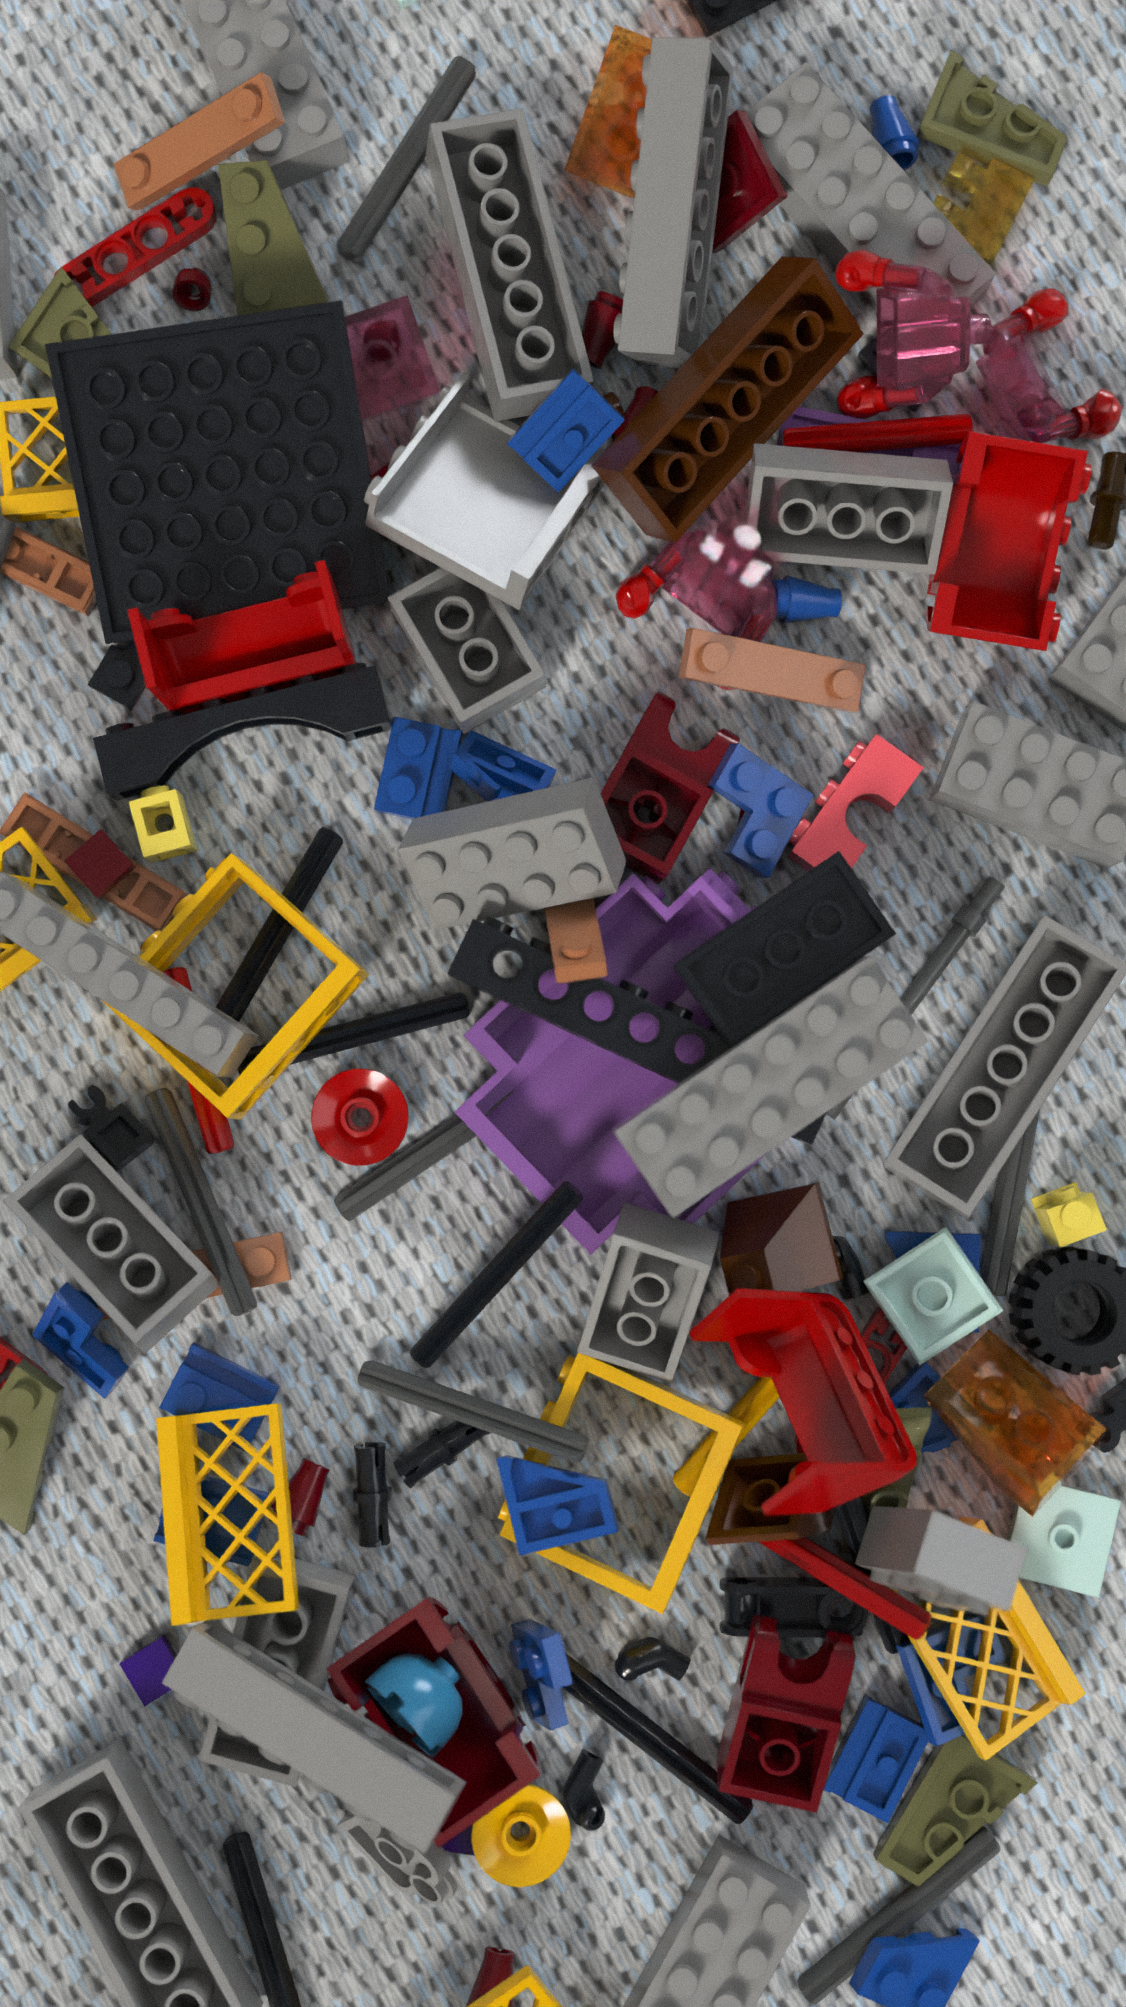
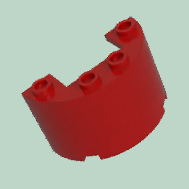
(1005, 540)

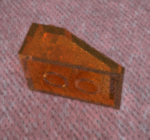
(608, 132)
(1014, 1421)

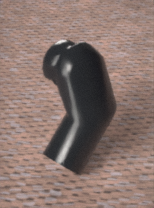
(851, 1269)
(648, 1655)

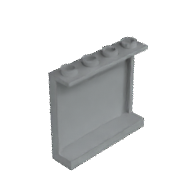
(475, 501)

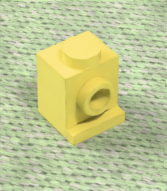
(147, 811)
(1067, 1215)

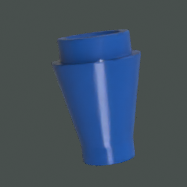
(894, 131)
(805, 600)

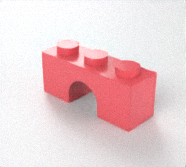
(875, 775)

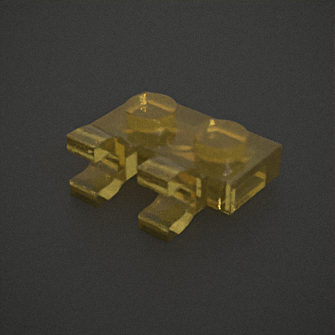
(994, 203)

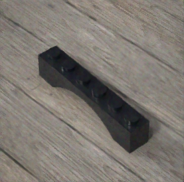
(150, 754)

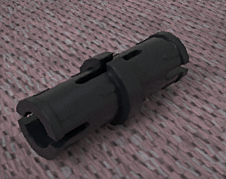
(437, 1450)
(372, 1494)

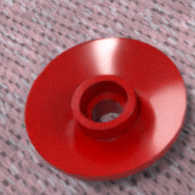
(334, 1122)

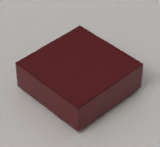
(100, 864)

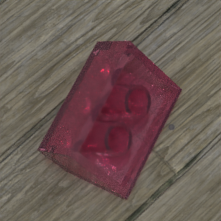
(389, 359)

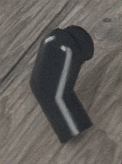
(580, 1793)

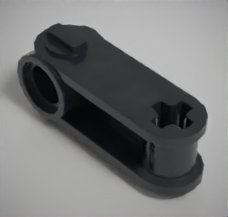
(795, 1602)

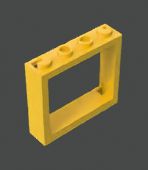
(189, 919)
(729, 1431)

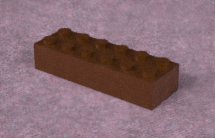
(728, 398)

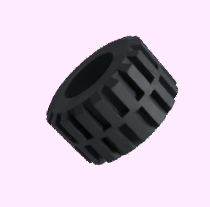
(1035, 1303)

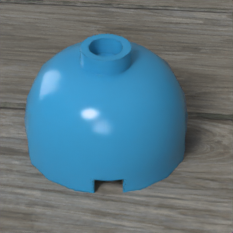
(419, 1698)

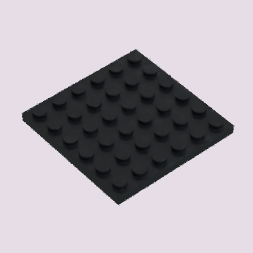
(218, 463)

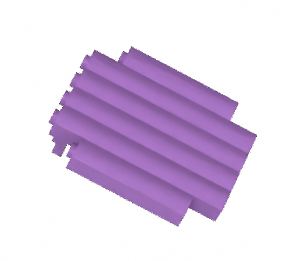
(577, 1092)

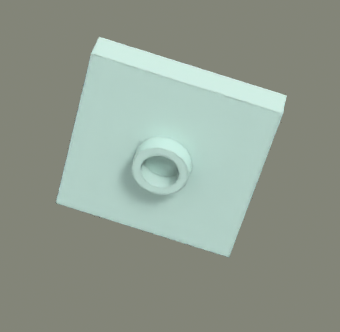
(933, 1296)
(1067, 1539)

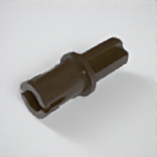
(1108, 500)

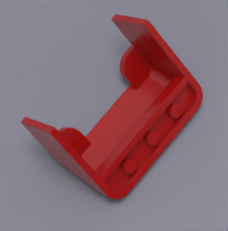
(245, 647)
(827, 1390)

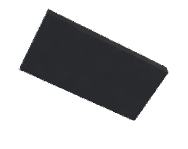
(783, 949)

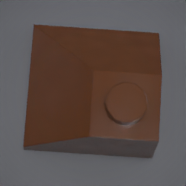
(779, 1242)
(739, 1501)

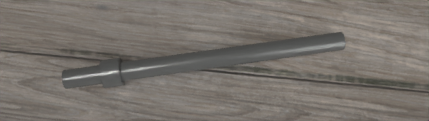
(966, 923)

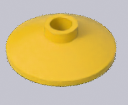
(526, 1858)

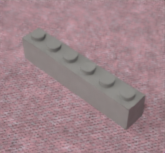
(122, 979)
(314, 1735)

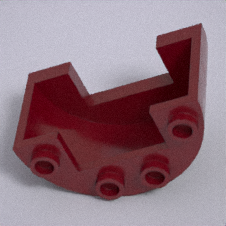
(488, 1740)

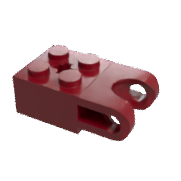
(666, 782)
(784, 1719)

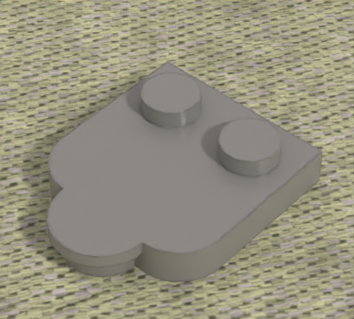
(404, 1868)

